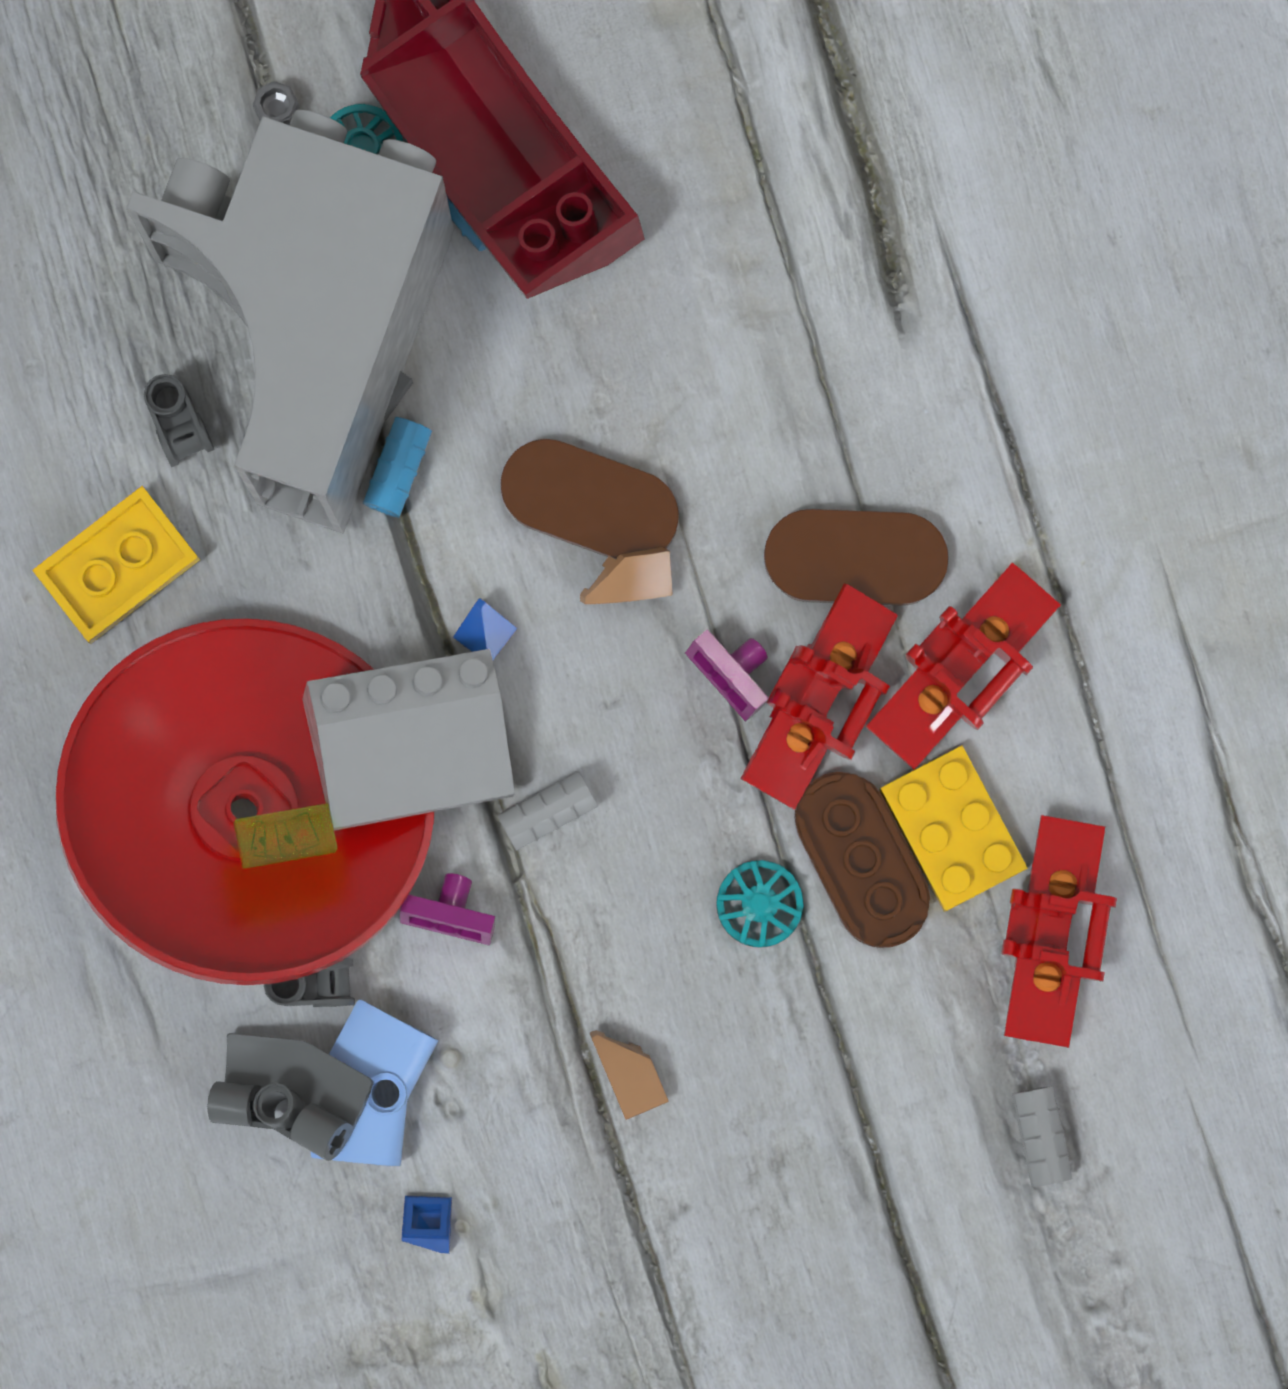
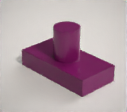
(731, 671)
(449, 913)

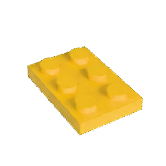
(116, 565)
(953, 828)

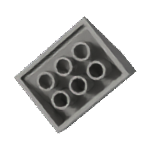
(409, 739)

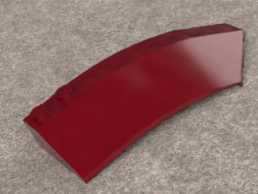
(496, 143)

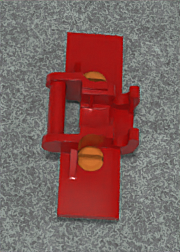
(950, 657)
(807, 690)
(1039, 928)

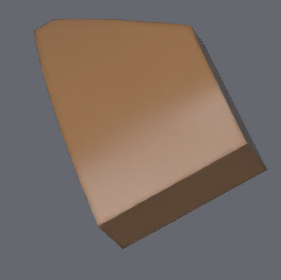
(632, 578)
(630, 1075)

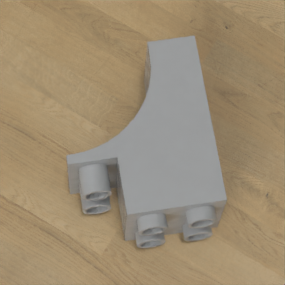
(330, 274)

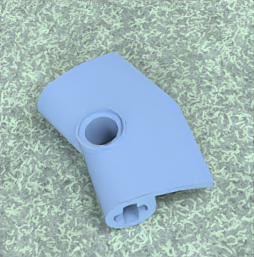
(382, 1051)

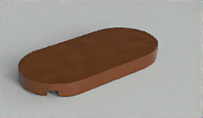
(588, 499)
(881, 554)
(862, 860)

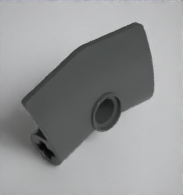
(320, 1091)

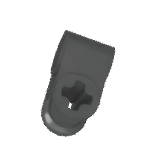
(178, 427)
(317, 988)

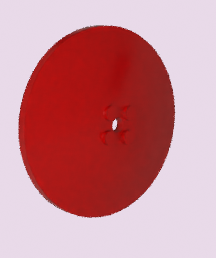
(151, 820)

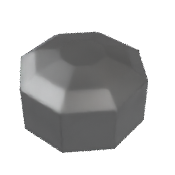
(276, 102)

